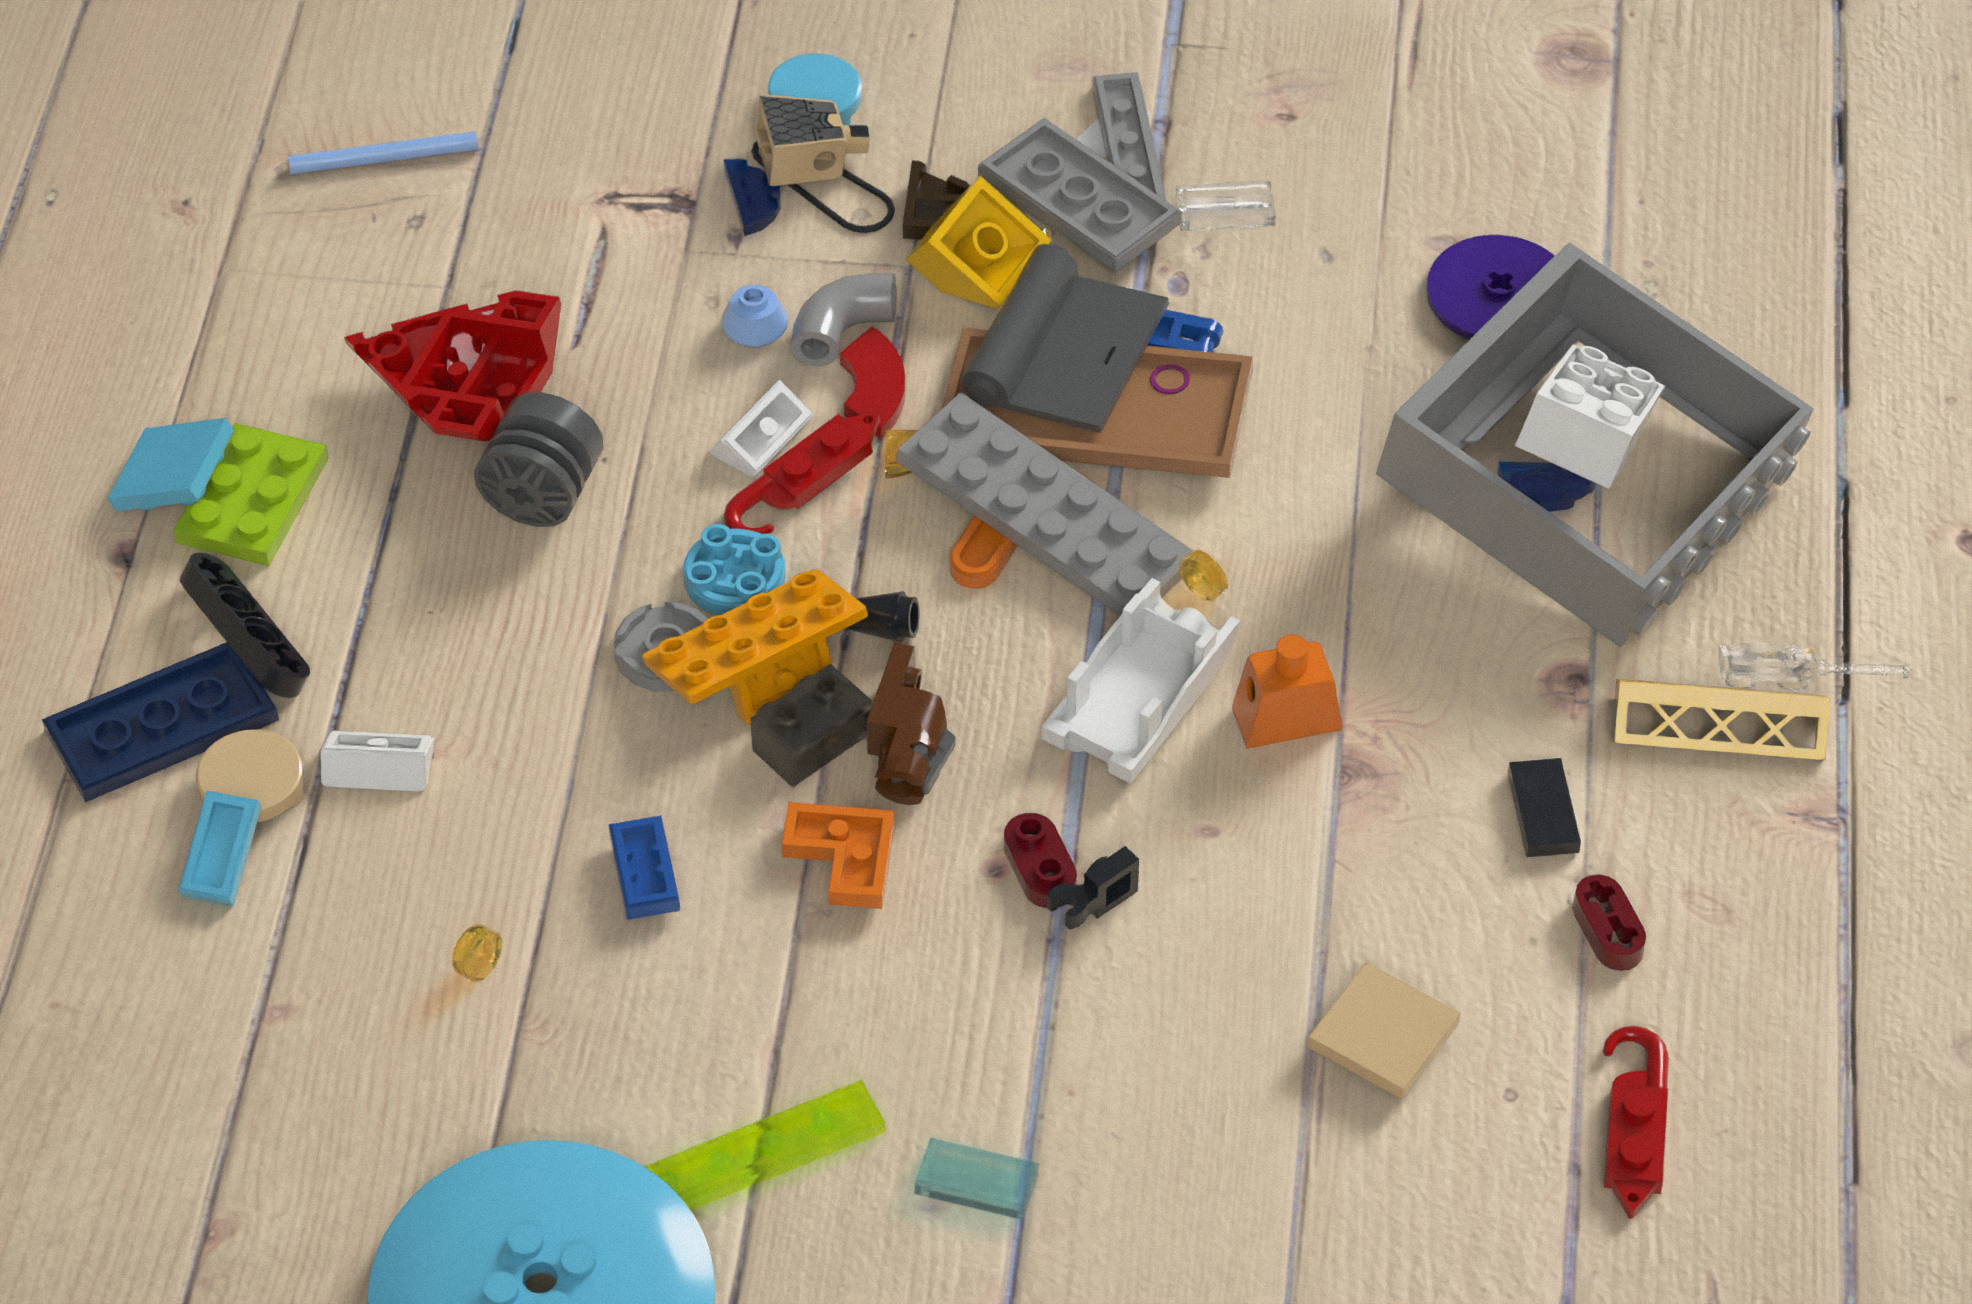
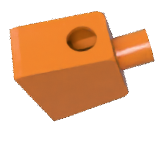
(1286, 694)

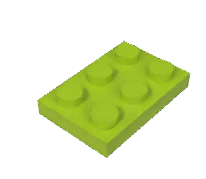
(253, 495)

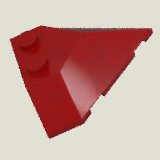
(467, 364)

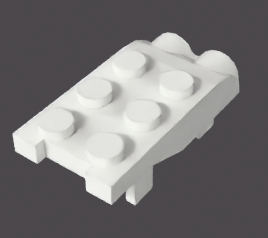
(1139, 682)

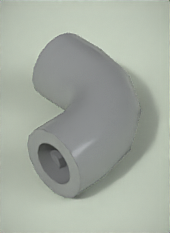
(838, 307)

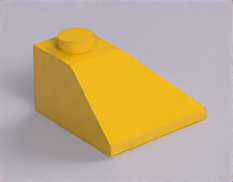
(977, 246)

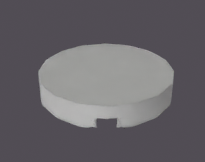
(646, 630)

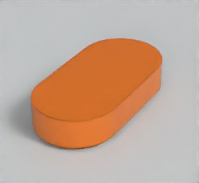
(980, 555)

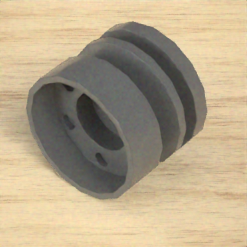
(539, 459)

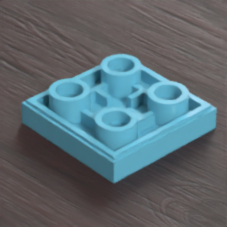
(171, 465)

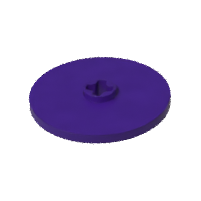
(1468, 271)

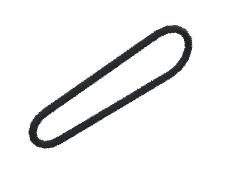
(855, 228)

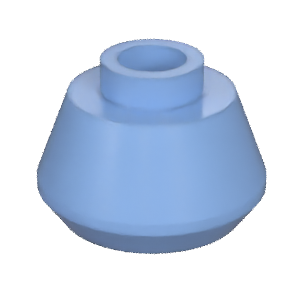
(754, 317)

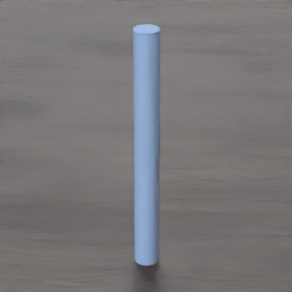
(383, 153)

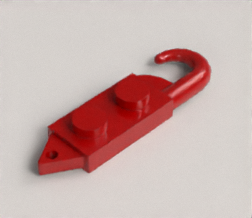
(807, 468)
(1637, 1122)

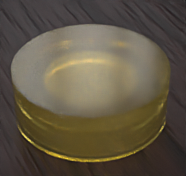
(1203, 575)
(477, 952)

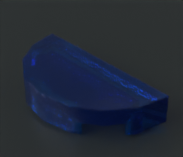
(752, 196)
(1546, 483)

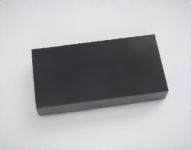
(1544, 807)

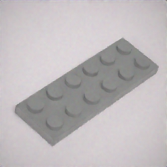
(1042, 504)

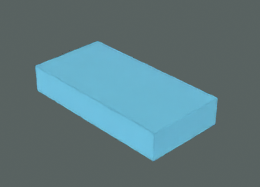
(219, 848)

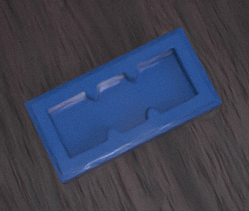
(644, 867)

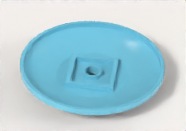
(544, 1208)

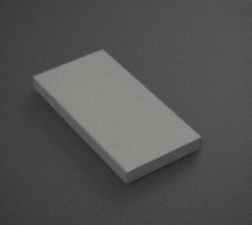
(1080, 194)

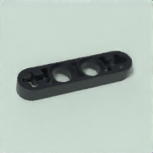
(245, 625)

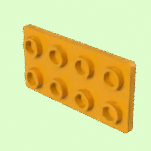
(758, 645)

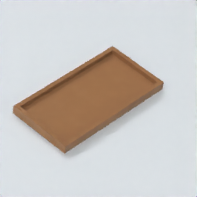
(1147, 428)

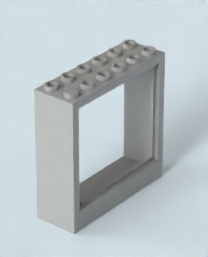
(1477, 387)

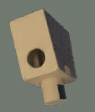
(804, 139)

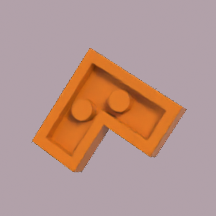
(851, 838)

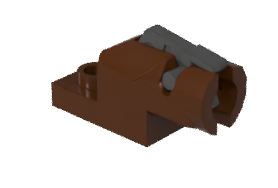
(907, 731)

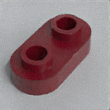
(1037, 855)

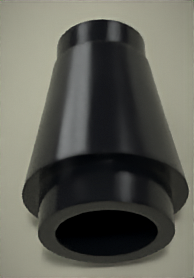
(889, 616)

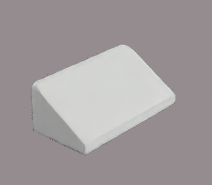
(762, 430)
(376, 761)

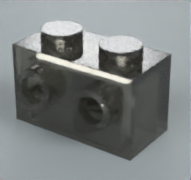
(810, 724)

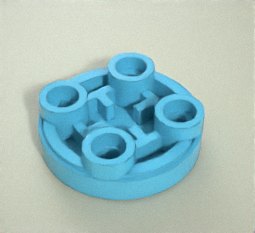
(819, 78)
(732, 567)

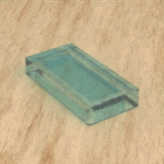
(976, 1178)

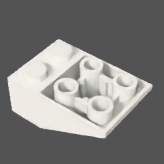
(1590, 414)

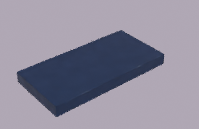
(158, 720)

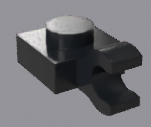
(1104, 887)

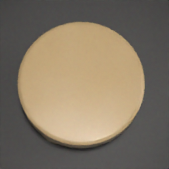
(254, 767)

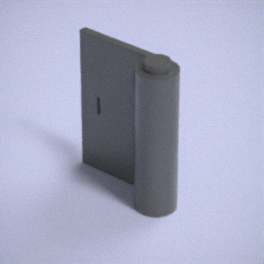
(1055, 340)

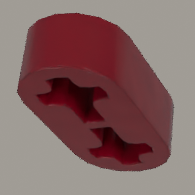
(1600, 926)

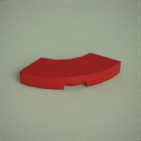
(877, 379)

